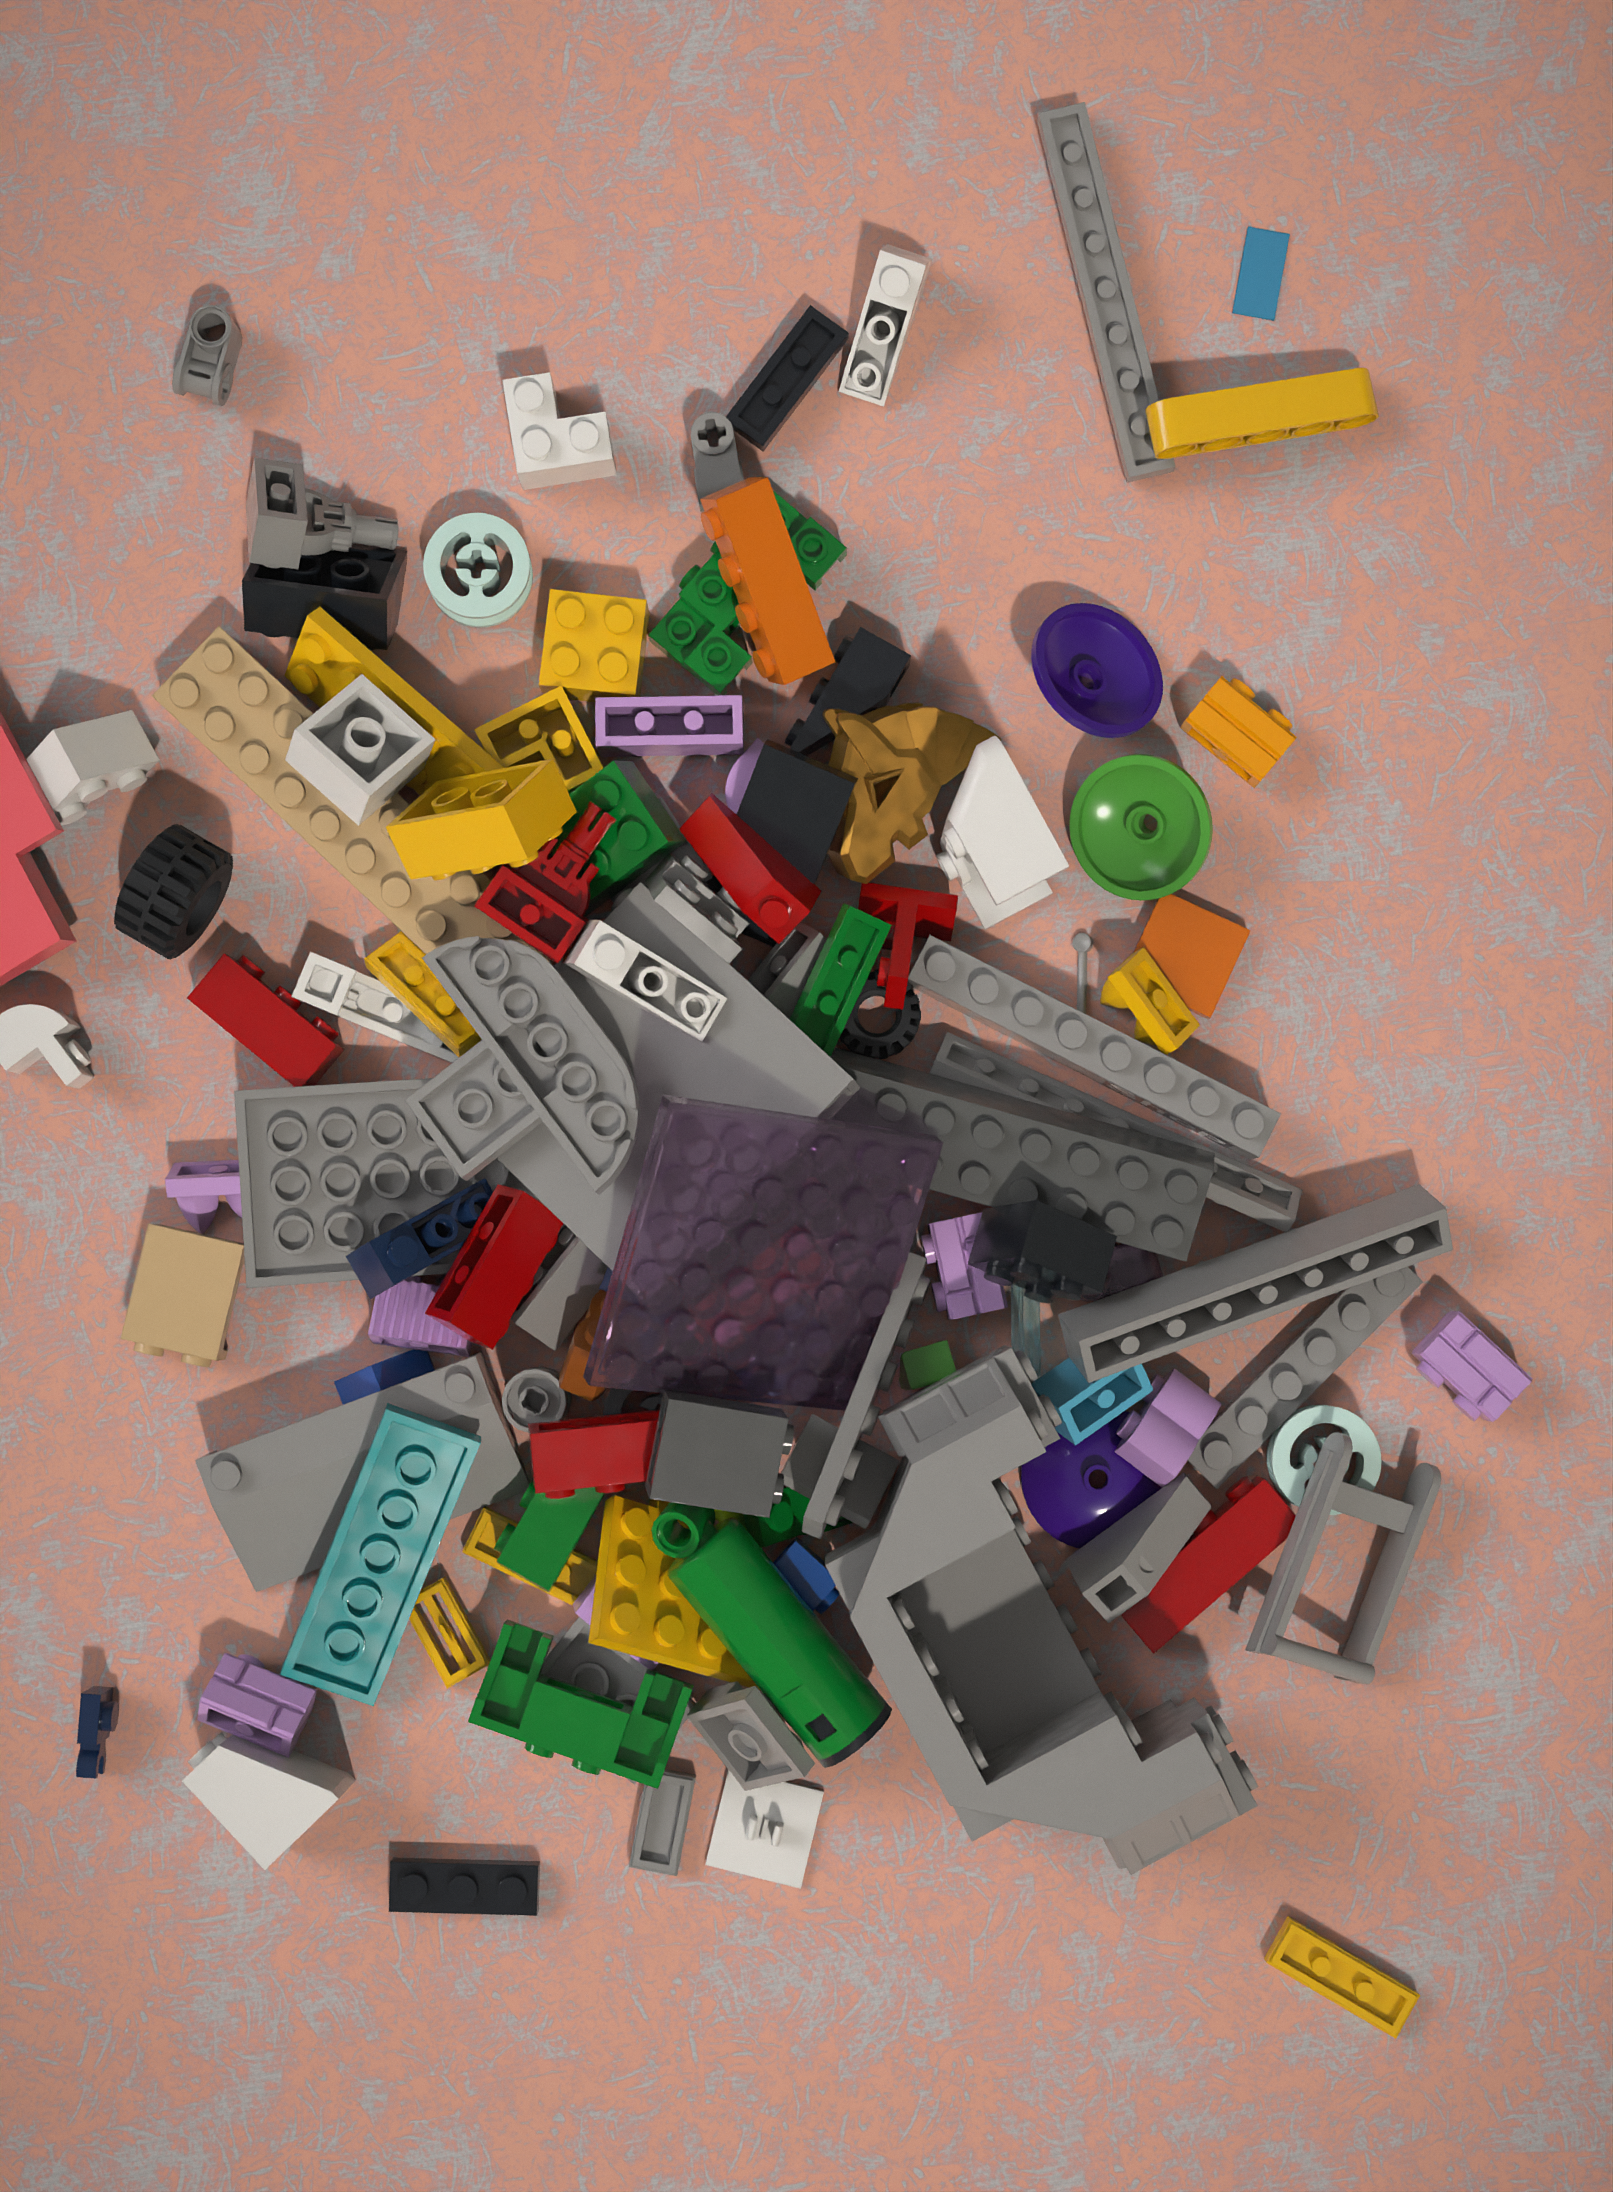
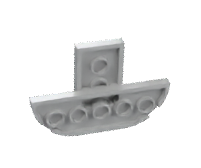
(534, 1065)

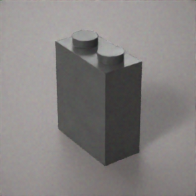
(718, 1454)

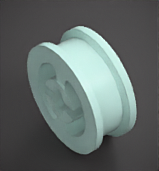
(480, 533)
(1291, 1480)

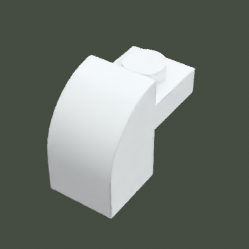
(39, 1031)

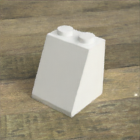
(262, 1794)

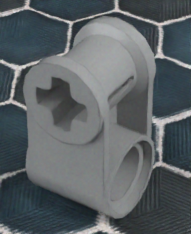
(208, 366)
(718, 465)

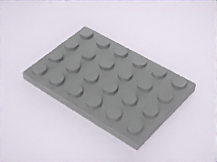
(335, 1172)

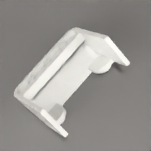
(998, 839)

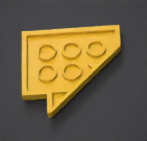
(641, 1608)

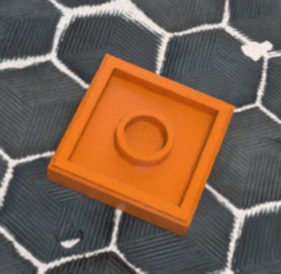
(1193, 950)

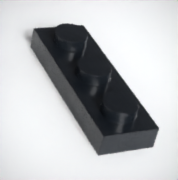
(787, 378)
(464, 1886)

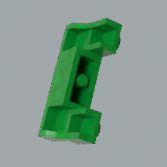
(704, 617)
(574, 1720)

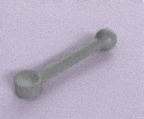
(1082, 943)

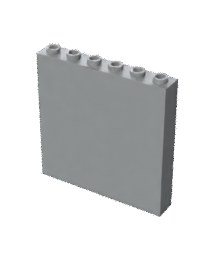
(745, 1060)

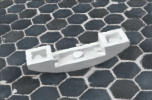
(365, 1003)

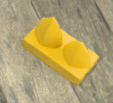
(1159, 1010)

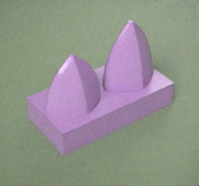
(199, 1187)

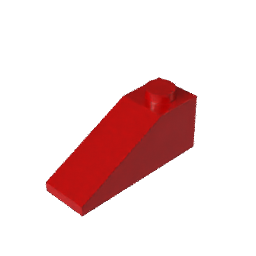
(750, 869)

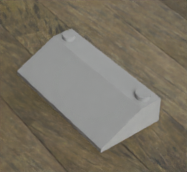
(290, 1486)

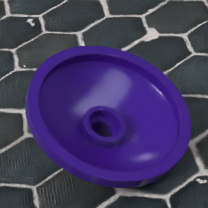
(1097, 670)
(1060, 1491)

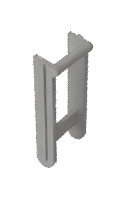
(1325, 1492)

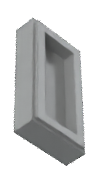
(663, 1824)

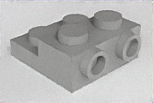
(695, 904)
(749, 1736)

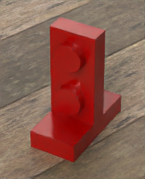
(910, 914)

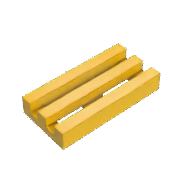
(464, 1625)

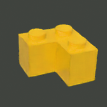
(541, 732)

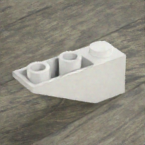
(885, 323)
(644, 979)

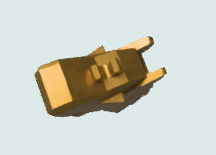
(900, 765)

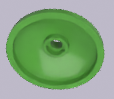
(1111, 829)

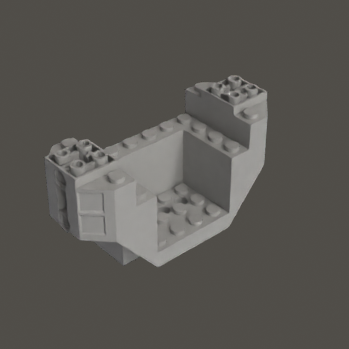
(991, 1661)

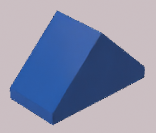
(384, 1375)

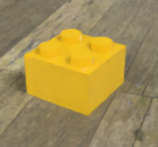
(594, 645)

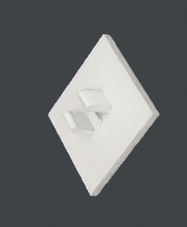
(765, 1831)

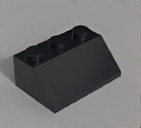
(354, 587)

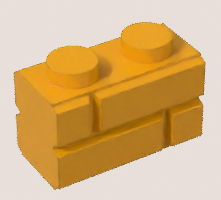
(1239, 730)

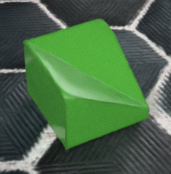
(925, 1365)

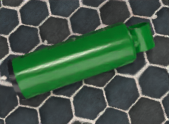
(770, 1632)

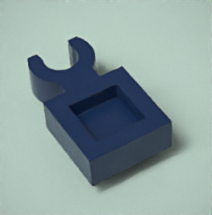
(96, 1720)

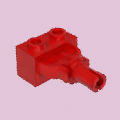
(547, 897)

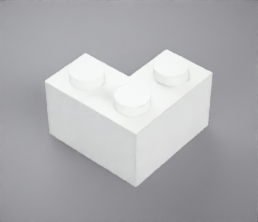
(552, 448)
(88, 760)

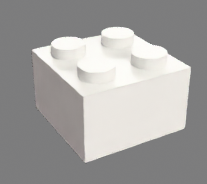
(359, 749)

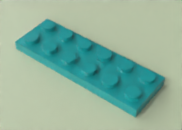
(380, 1554)

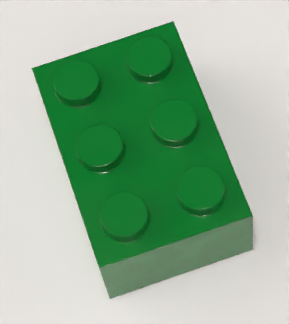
(636, 839)

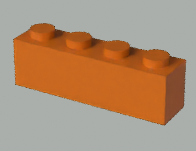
(766, 580)

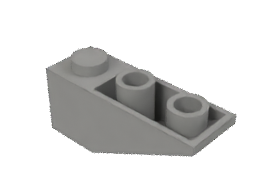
(1137, 1549)

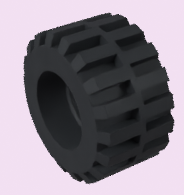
(173, 891)

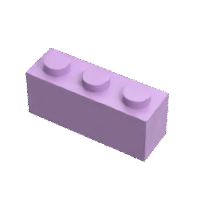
(669, 725)

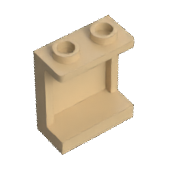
(183, 1294)

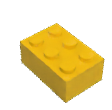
(482, 820)

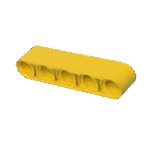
(1261, 413)

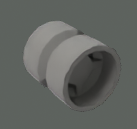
(535, 1398)

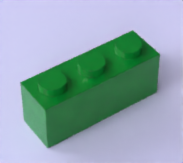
(546, 1534)

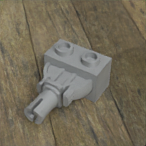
(298, 521)

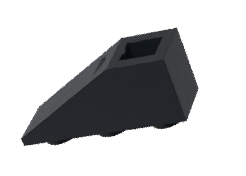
(861, 683)

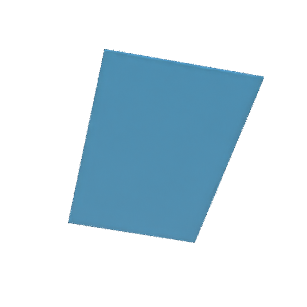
(1261, 273)

